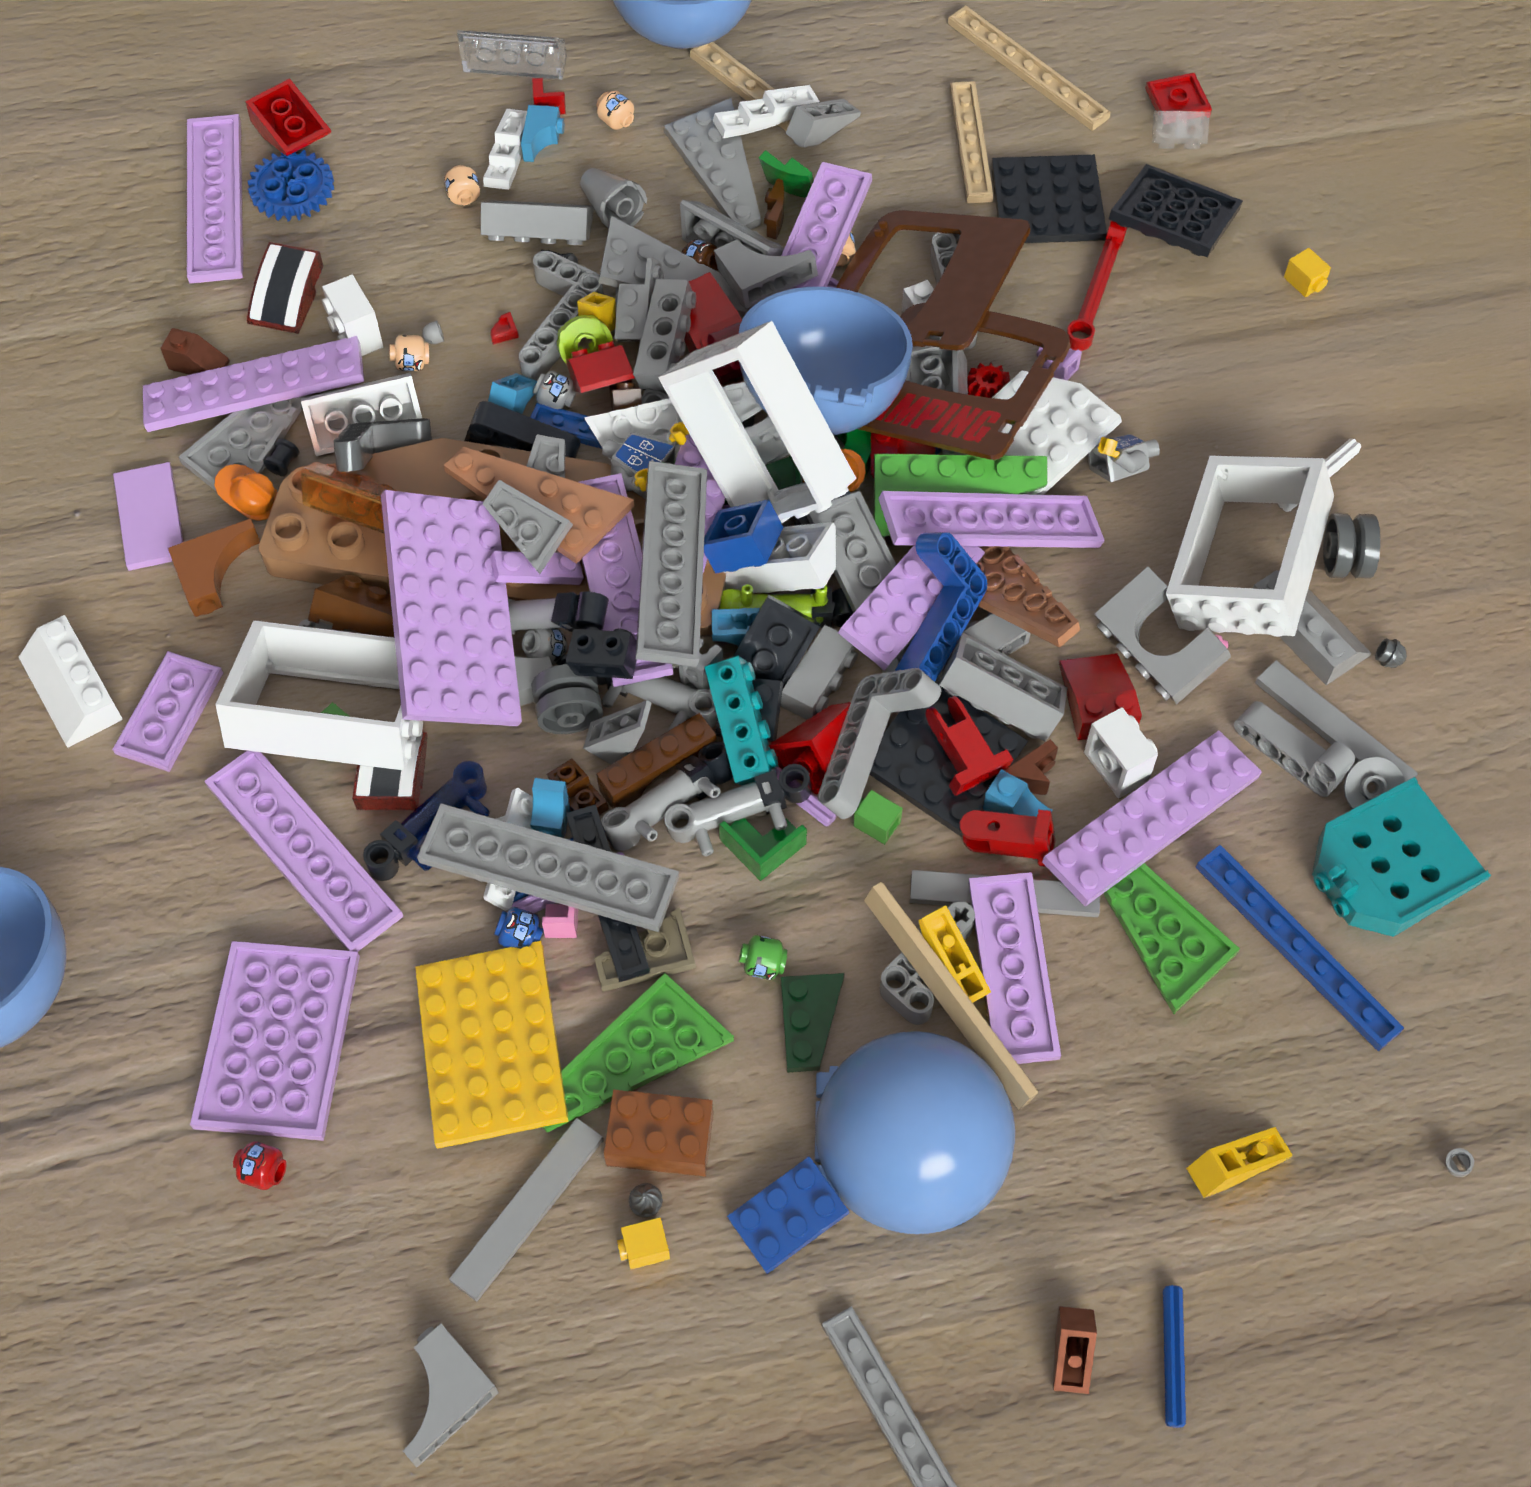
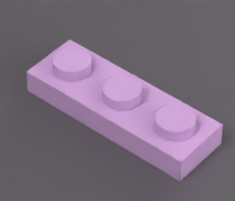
(516, 568)

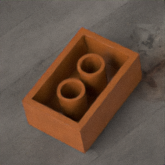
(659, 1133)

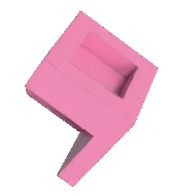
(560, 921)

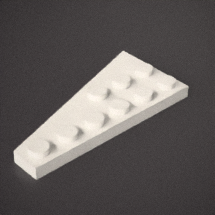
(660, 416)

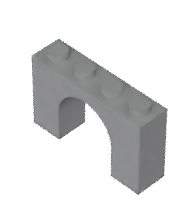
(1174, 673)

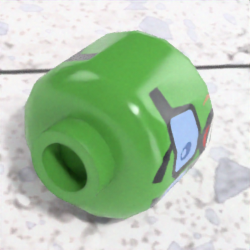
(763, 957)

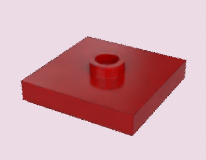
(1178, 94)

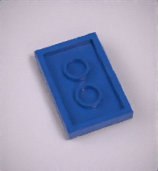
(788, 1214)

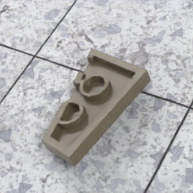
(664, 950)

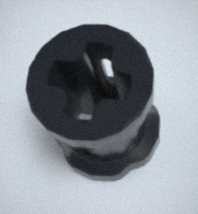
(281, 457)

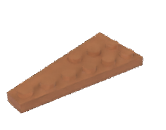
(587, 507)
(1021, 599)

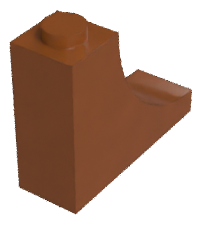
(205, 560)

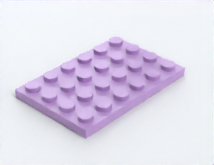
(276, 1041)

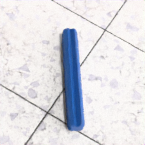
(1174, 1357)

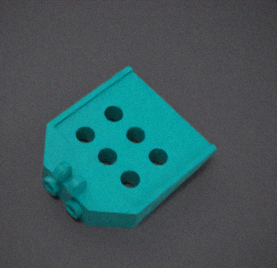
(1419, 828)

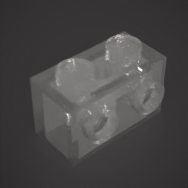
(1181, 128)

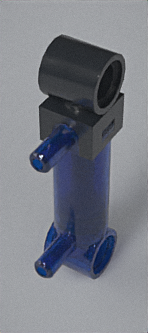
(404, 839)

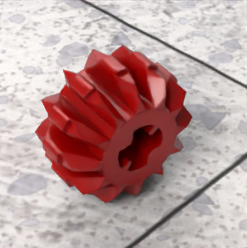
(986, 380)

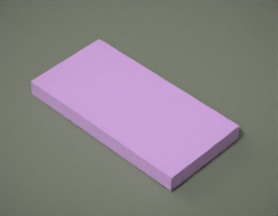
(148, 514)
(168, 711)

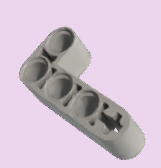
(1293, 750)
(912, 987)

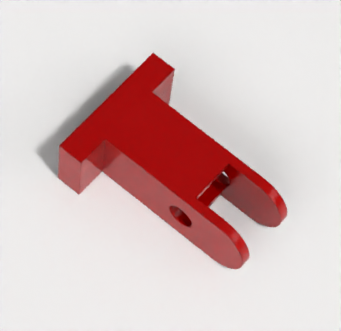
(966, 748)
(1010, 834)

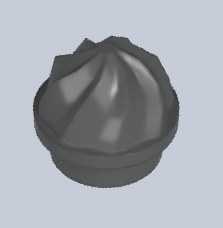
(1391, 653)
(645, 1200)

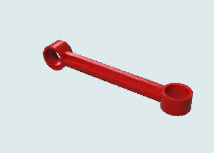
(1096, 289)

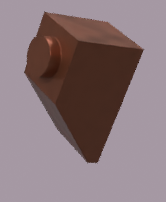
(191, 353)
(1074, 1349)

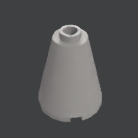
(613, 196)

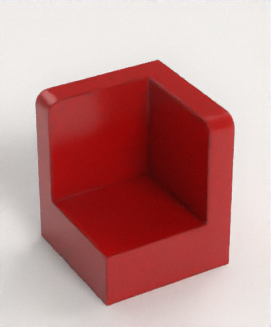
(547, 99)

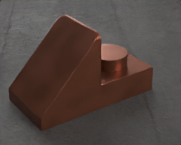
(1033, 765)

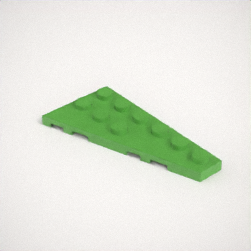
(955, 475)
(1169, 935)
(643, 1044)

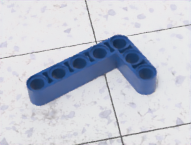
(961, 593)

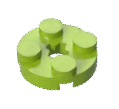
(578, 328)

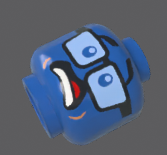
(518, 928)

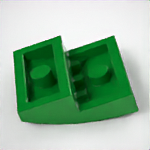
(795, 177)

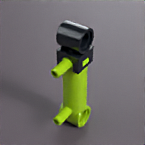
(820, 605)

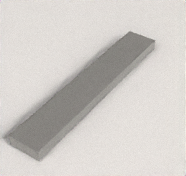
(1324, 717)
(948, 888)
(526, 1210)
(886, 1401)

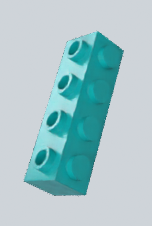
(740, 719)

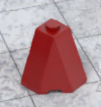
(812, 743)

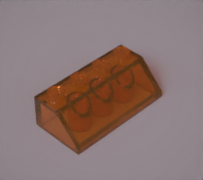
(343, 495)

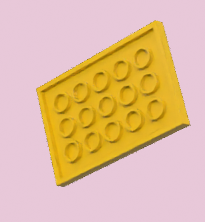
(490, 1045)

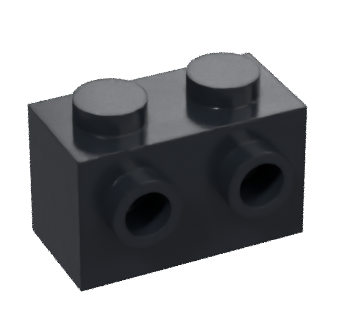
(602, 653)

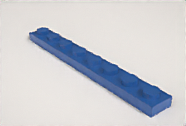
(1300, 948)

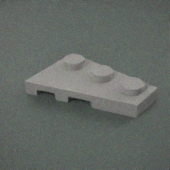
(528, 523)

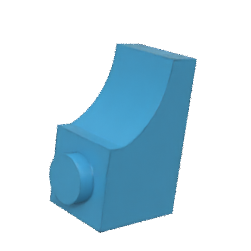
(540, 130)
(512, 392)
(732, 624)
(1011, 796)
(550, 807)

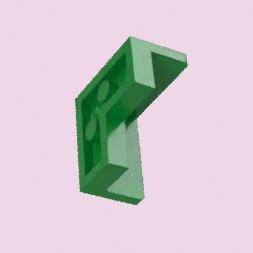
(760, 852)

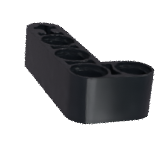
(513, 430)

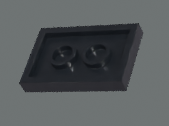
(777, 640)

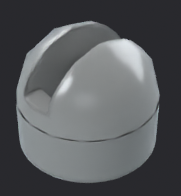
(432, 333)
(1465, 1160)

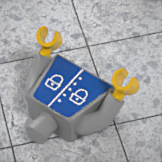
(637, 450)
(1122, 456)

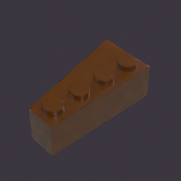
(353, 607)

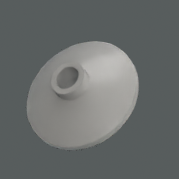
(1371, 769)

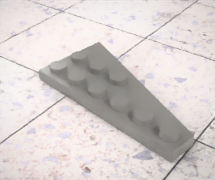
(717, 163)
(627, 256)
(241, 439)

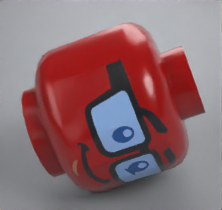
(259, 1165)

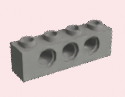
(664, 331)

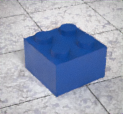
(742, 536)

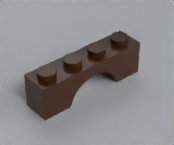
(629, 776)

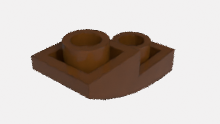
(775, 209)
(579, 789)

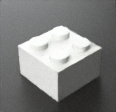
(351, 313)
(1121, 752)

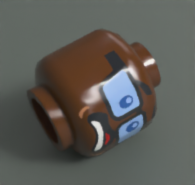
(701, 252)

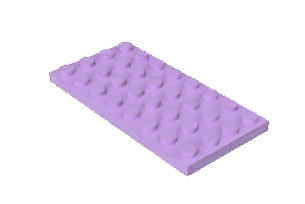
(449, 611)

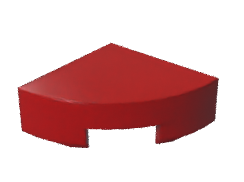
(504, 329)

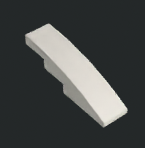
(763, 113)
(506, 151)

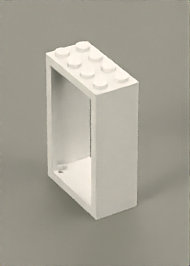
(790, 406)
(1257, 481)
(306, 734)

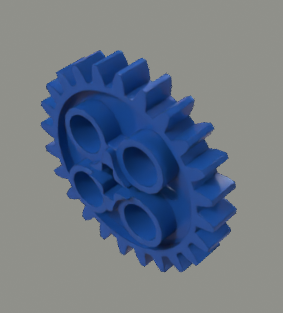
(291, 185)

